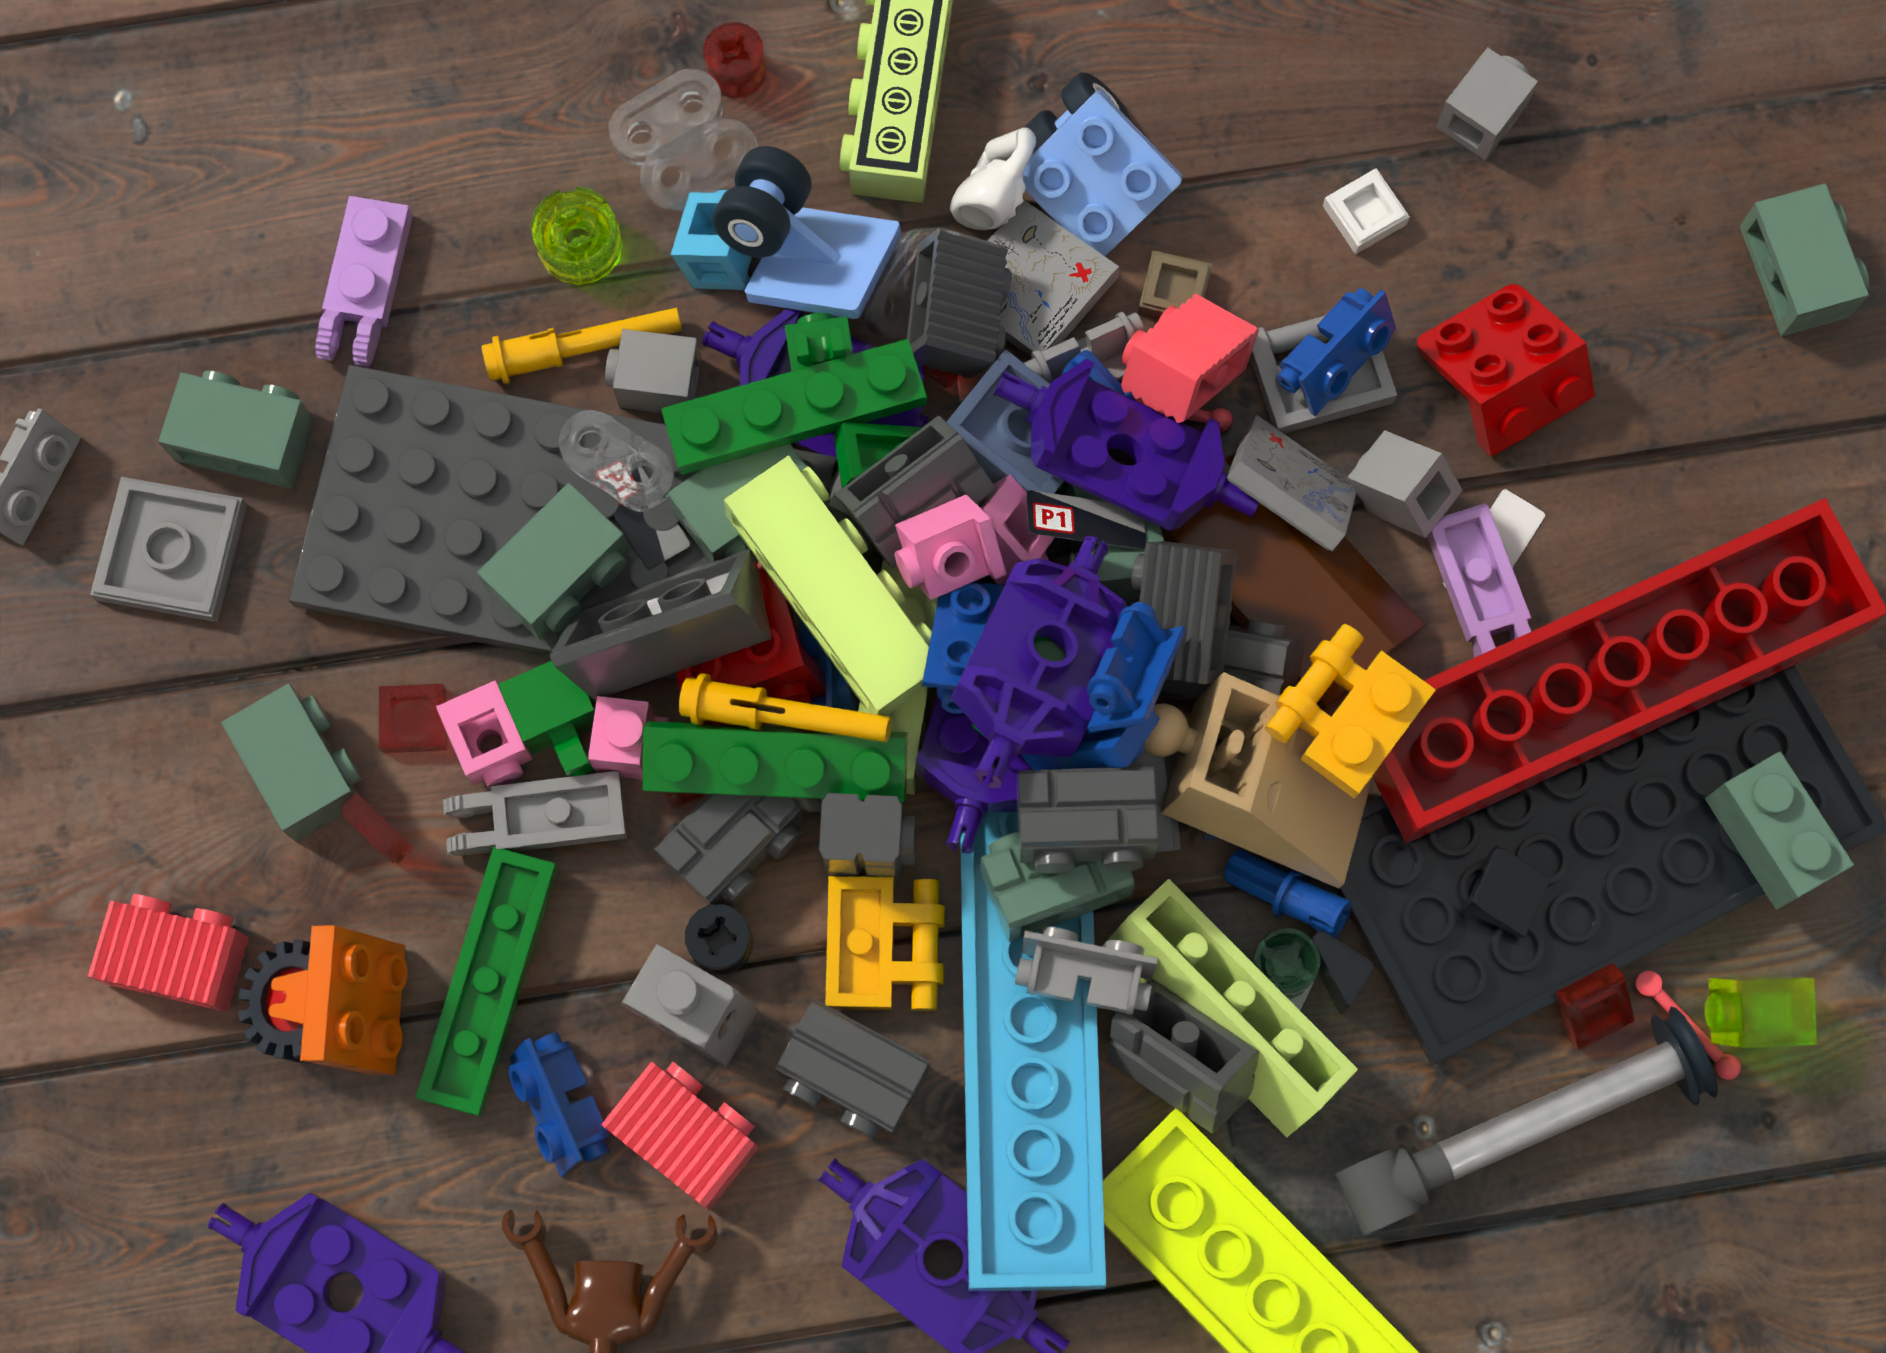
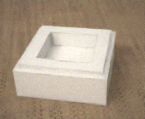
(1365, 211)

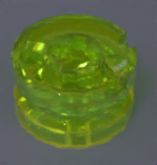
(584, 258)

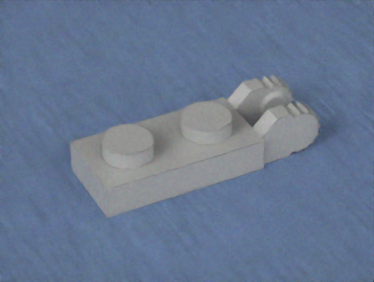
(542, 814)

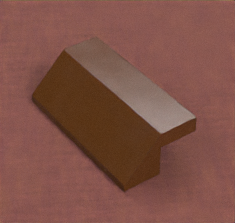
(1302, 584)

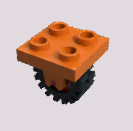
(329, 1001)

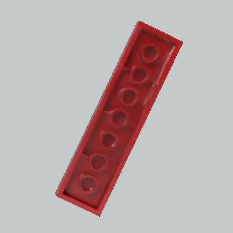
(1627, 667)

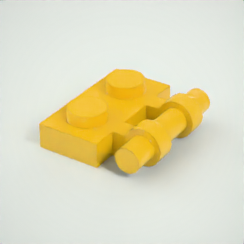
(1365, 724)
(861, 943)

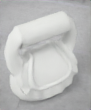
(995, 183)

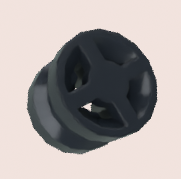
(728, 954)

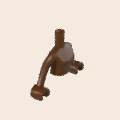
(606, 1293)

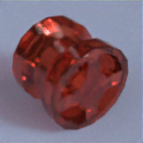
(741, 73)

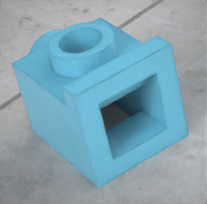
(702, 253)

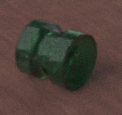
(1290, 954)

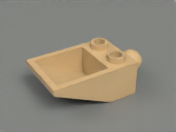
(1254, 785)

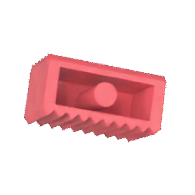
(1187, 357)
(169, 954)
(682, 1134)

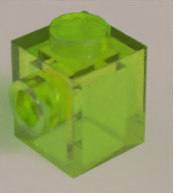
(1761, 1011)

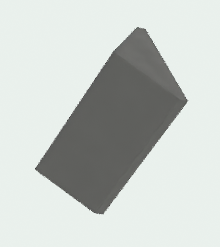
(664, 627)

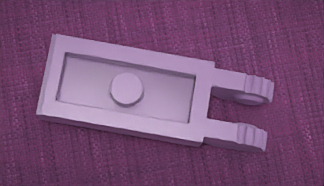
(363, 276)
(1479, 577)

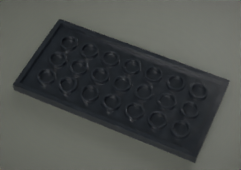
(1626, 857)

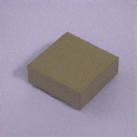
(1171, 282)

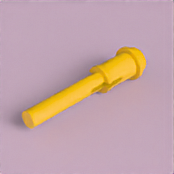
(547, 349)
(721, 702)

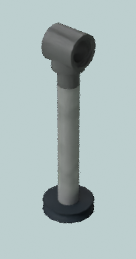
(1397, 1183)

